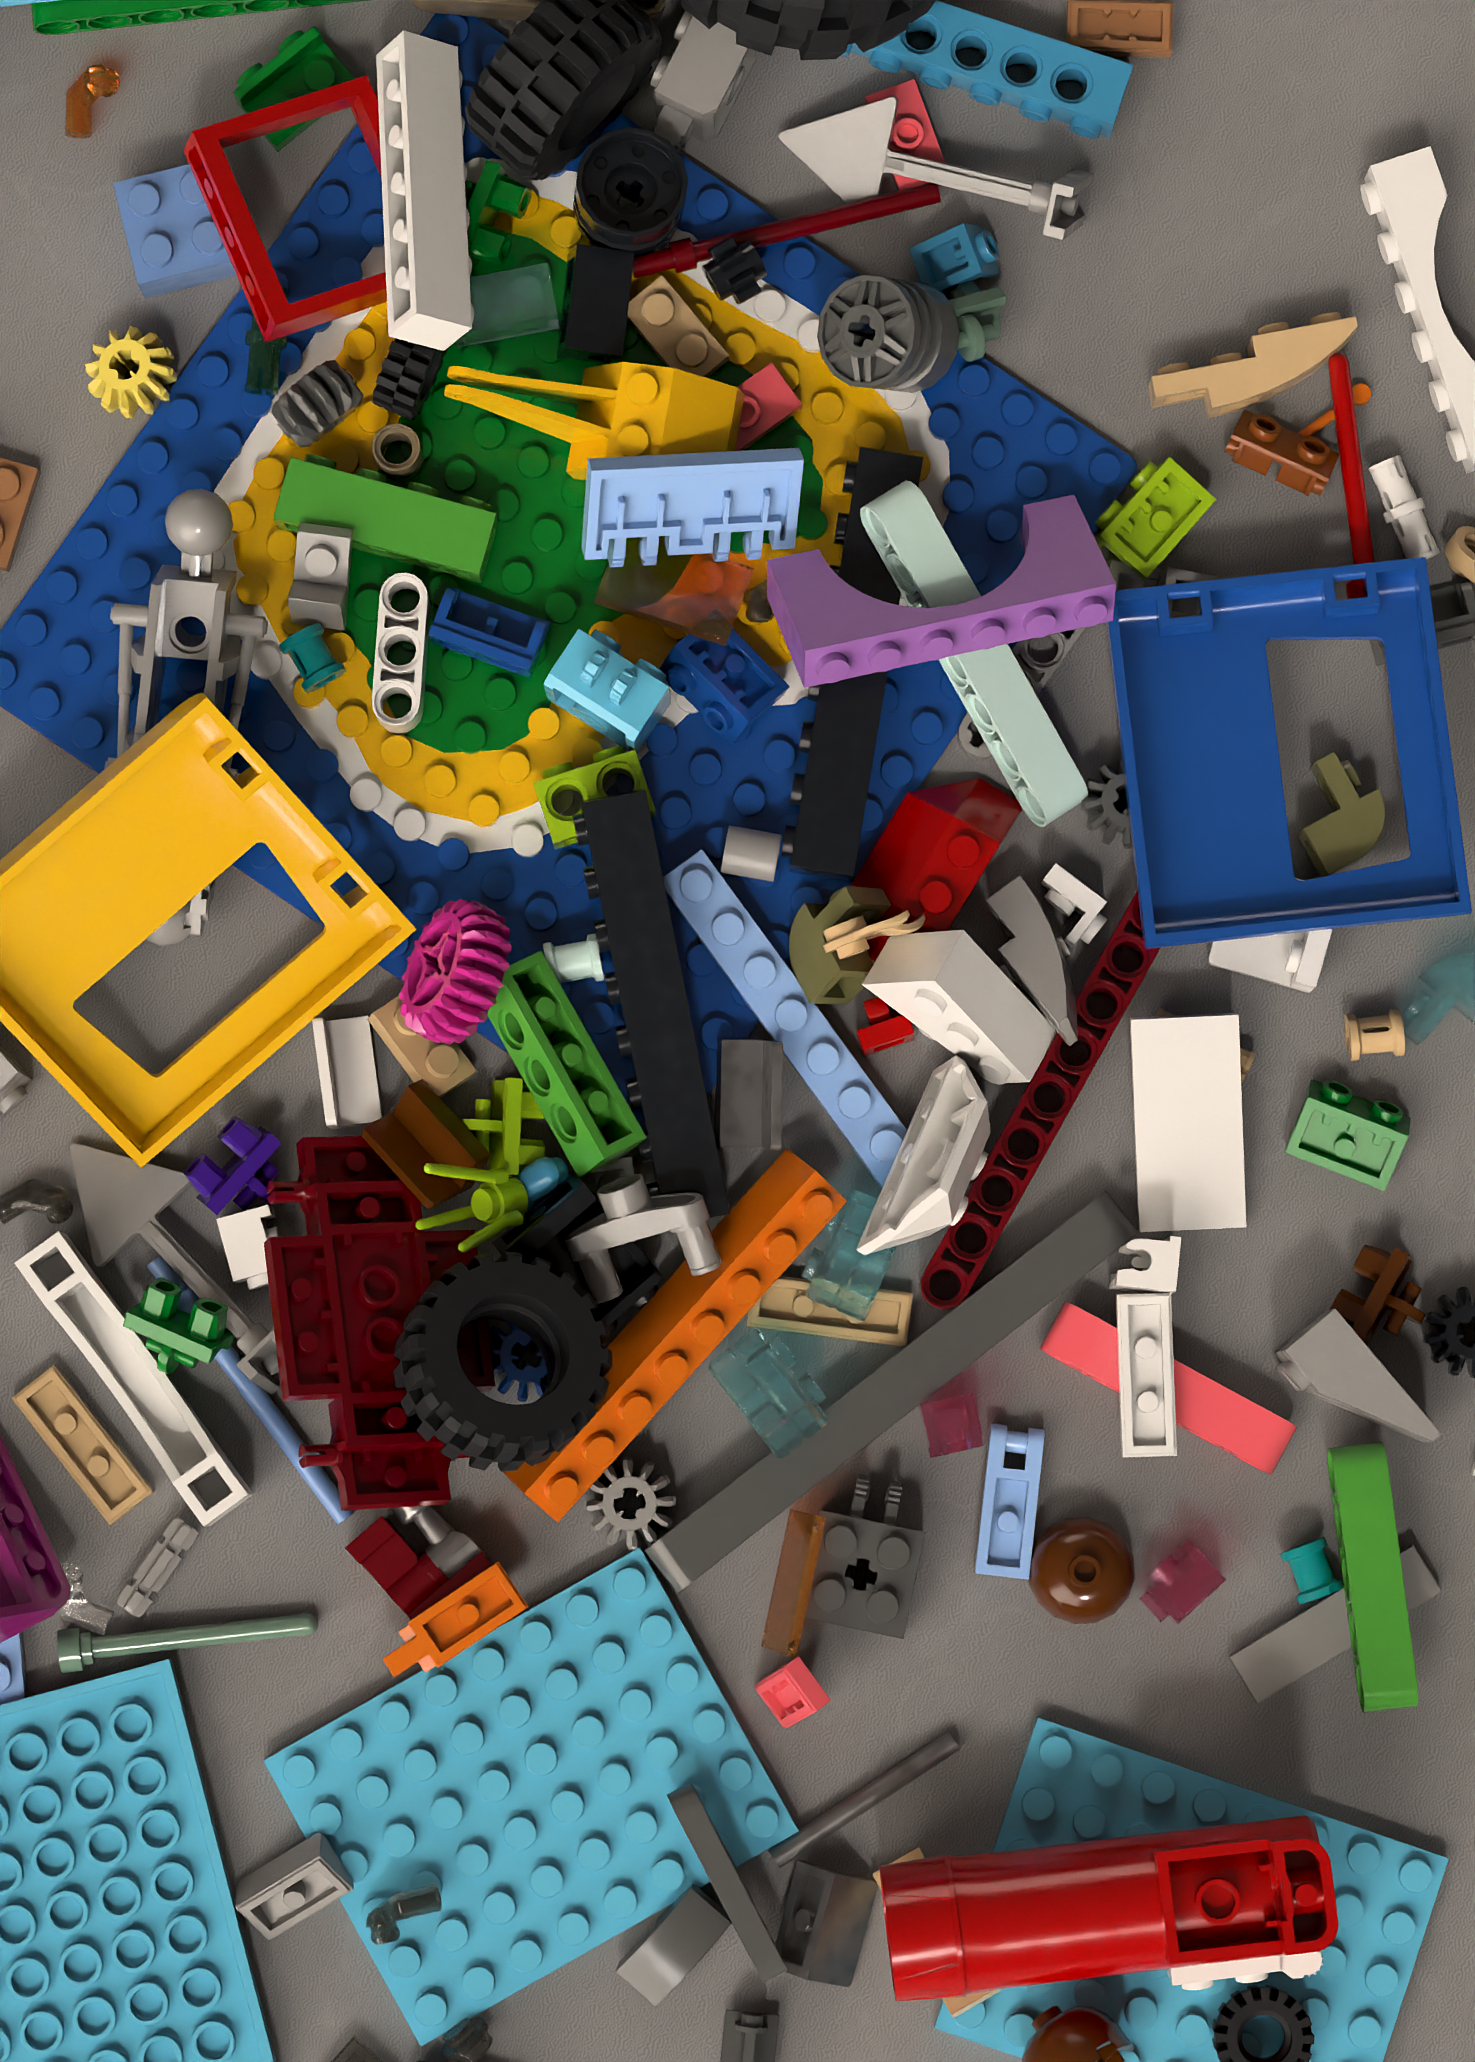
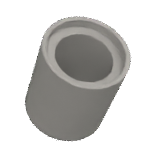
(751, 853)

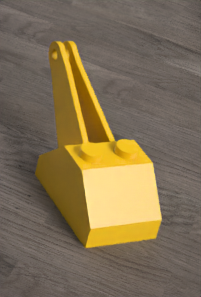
(619, 411)

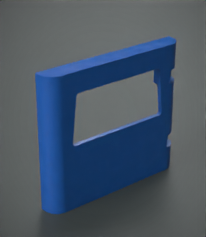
(1208, 760)

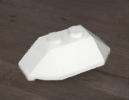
(933, 1162)

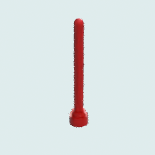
(1351, 467)

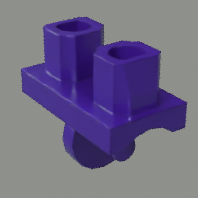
(251, 1151)

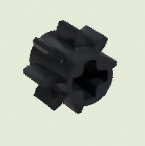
(734, 270)

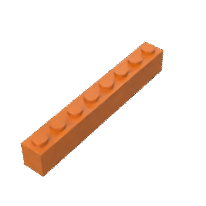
(686, 1324)

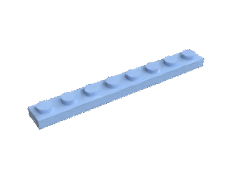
(786, 1014)

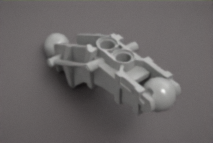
(198, 526)

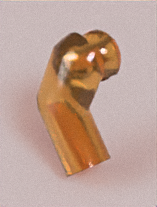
(83, 94)

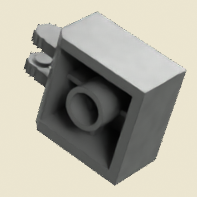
(891, 1553)

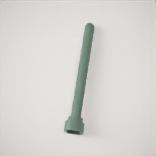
(81, 1649)

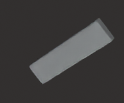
(1317, 1635)

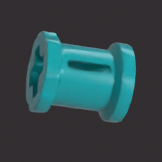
(312, 657)
(1311, 1570)

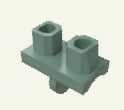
(976, 317)

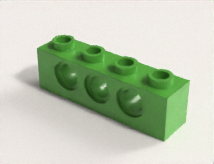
(562, 1067)

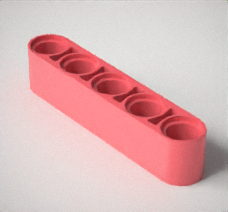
(1200, 1402)

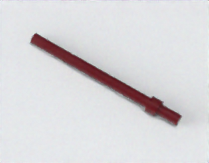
(685, 254)

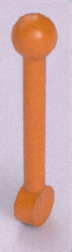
(1361, 396)

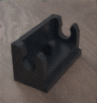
(595, 304)

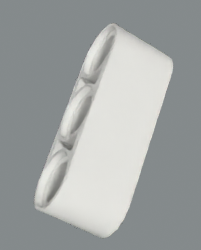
(398, 627)

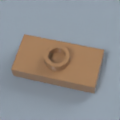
(1121, 27)

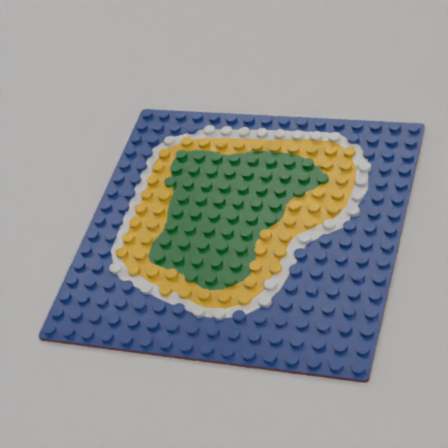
(455, 797)

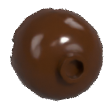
(1081, 1570)
(1076, 2036)

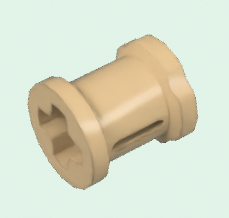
(1374, 1034)

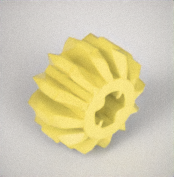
(119, 359)

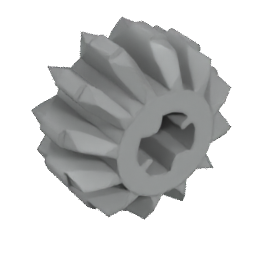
(643, 1515)

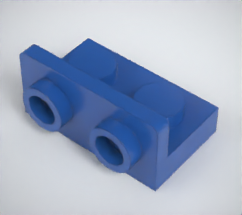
(723, 682)

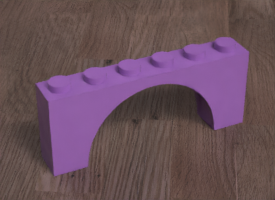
(847, 634)

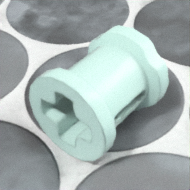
(575, 960)

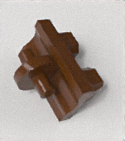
(1388, 1273)

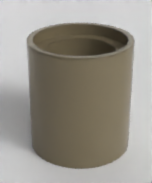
(388, 435)

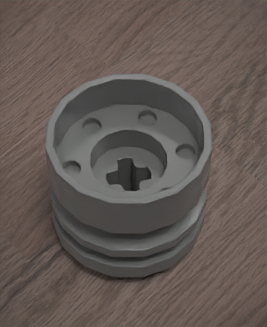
(912, 336)

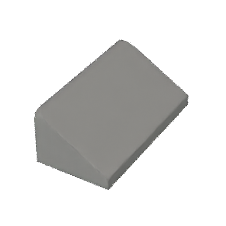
(292, 1887)

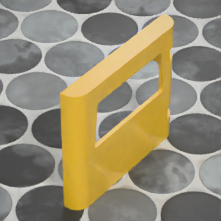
(123, 866)

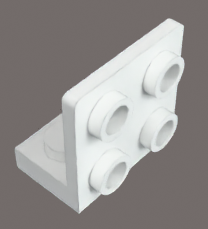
(1282, 959)

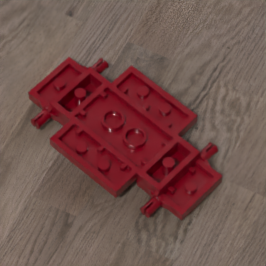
(342, 1309)

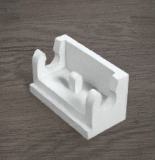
(1158, 1264)

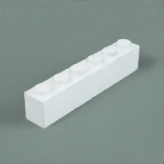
(424, 191)

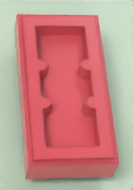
(911, 129)
(765, 405)
(792, 1692)

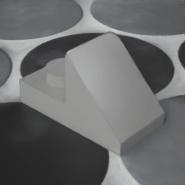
(321, 576)

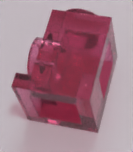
(951, 1425)
(1180, 1584)

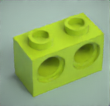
(587, 782)

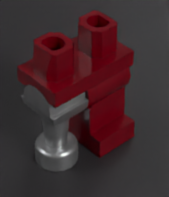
(413, 1578)

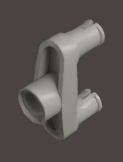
(634, 1215)

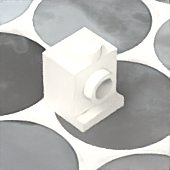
(243, 1242)

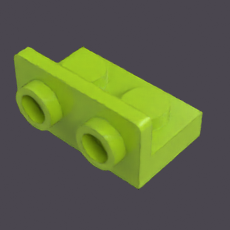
(1154, 516)

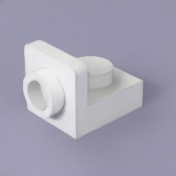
(1071, 895)

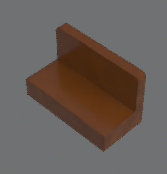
(422, 1133)

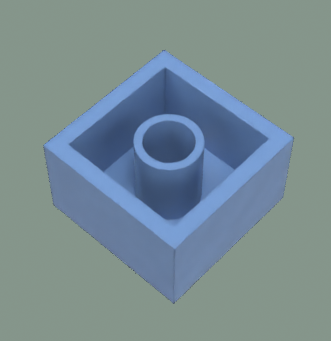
(170, 232)

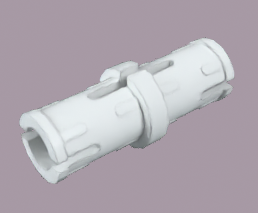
(1403, 509)

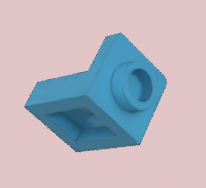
(956, 257)

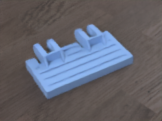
(691, 502)

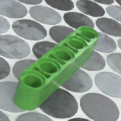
(1372, 1577)

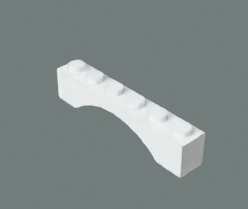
(1408, 203)
(131, 1373)

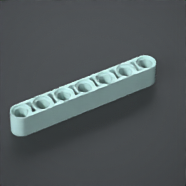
(985, 679)

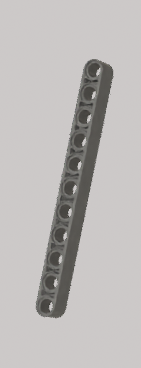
(893, 1391)

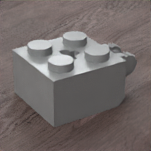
(699, 82)

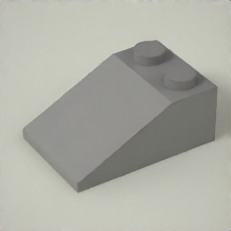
(1342, 1370)

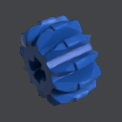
(528, 1374)

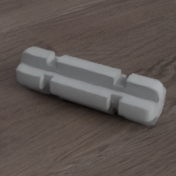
(157, 1567)

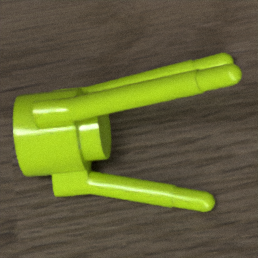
(497, 1201)

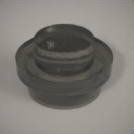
(466, 2040)

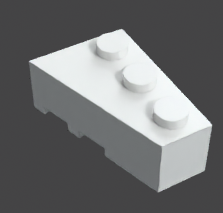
(962, 1003)

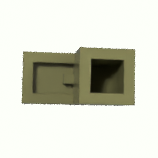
(1353, 826)
(821, 974)

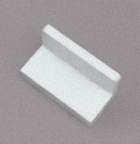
(347, 1071)

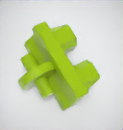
(499, 1125)

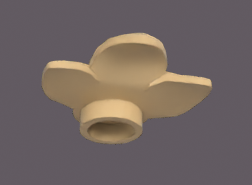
(852, 935)

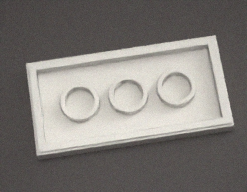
(1188, 1122)

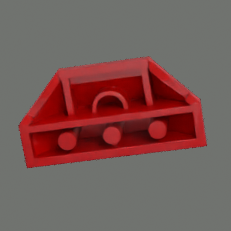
(937, 852)

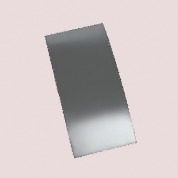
(674, 1945)

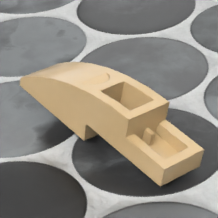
(1275, 363)

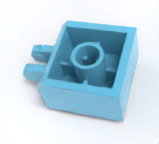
(608, 690)

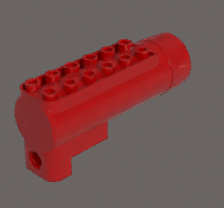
(1107, 1907)

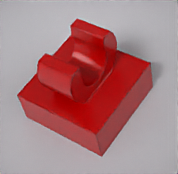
(883, 1030)

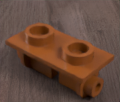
(1304, 460)

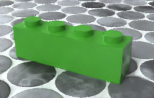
(389, 519)

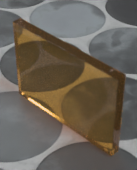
(678, 592)
(793, 1582)

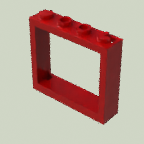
(237, 229)

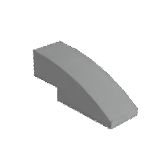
(1035, 956)

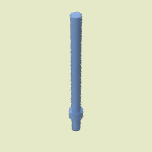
(262, 1406)

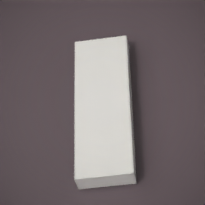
(1146, 1375)

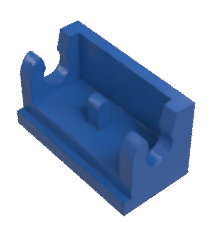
(488, 632)

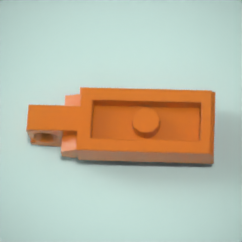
(457, 1621)

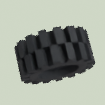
(407, 377)
(1257, 2002)

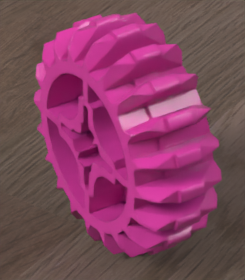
(455, 971)

